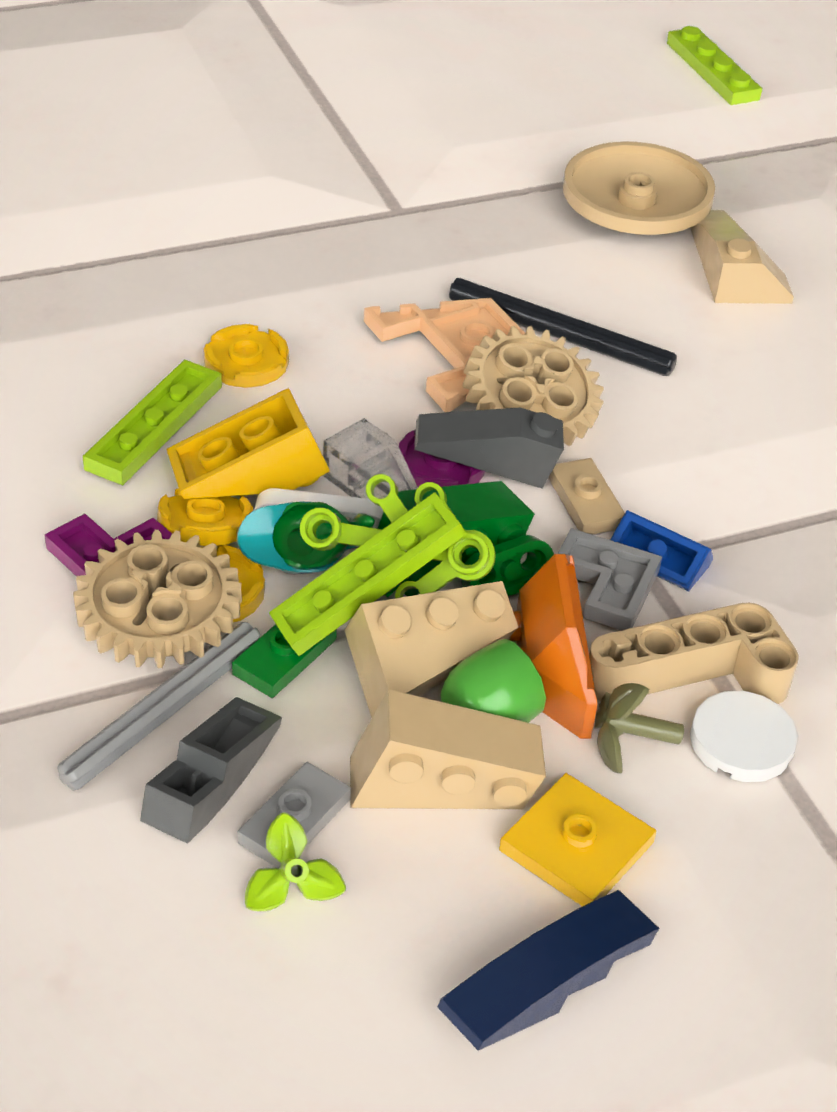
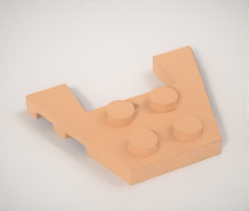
(452, 330)

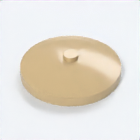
(638, 188)

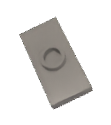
(308, 796)

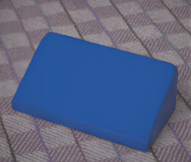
(682, 558)

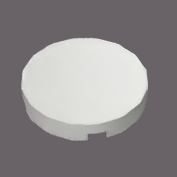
(743, 735)

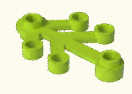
(355, 535)

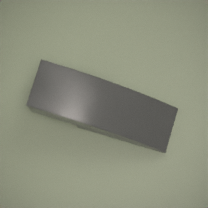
(208, 769)

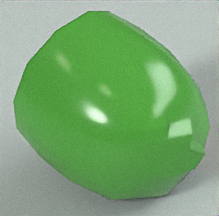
(497, 682)

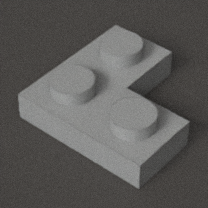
(619, 576)

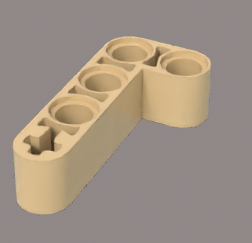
(697, 648)

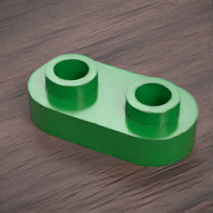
(508, 565)

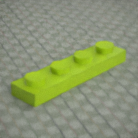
(714, 65)
(152, 422)
(367, 573)

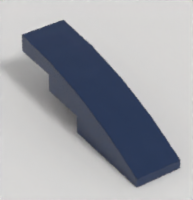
(546, 968)

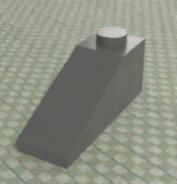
(498, 441)

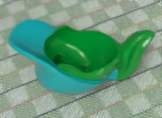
(274, 537)

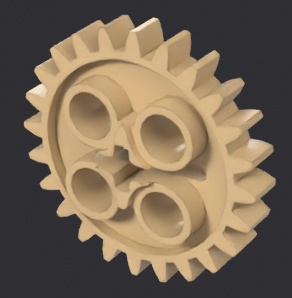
(534, 376)
(157, 598)

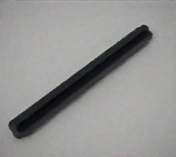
(572, 329)

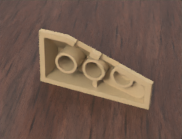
(736, 264)

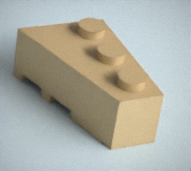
(420, 638)
(444, 758)

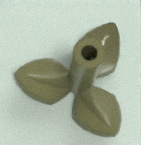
(616, 718)

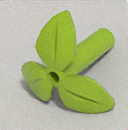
(315, 878)

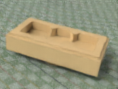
(586, 496)

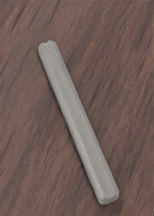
(155, 708)

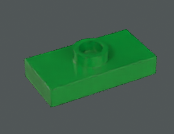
(273, 663)

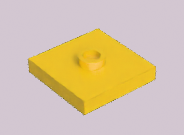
(577, 840)

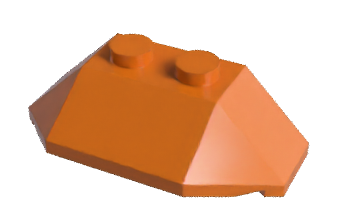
(556, 642)

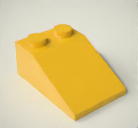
(250, 452)

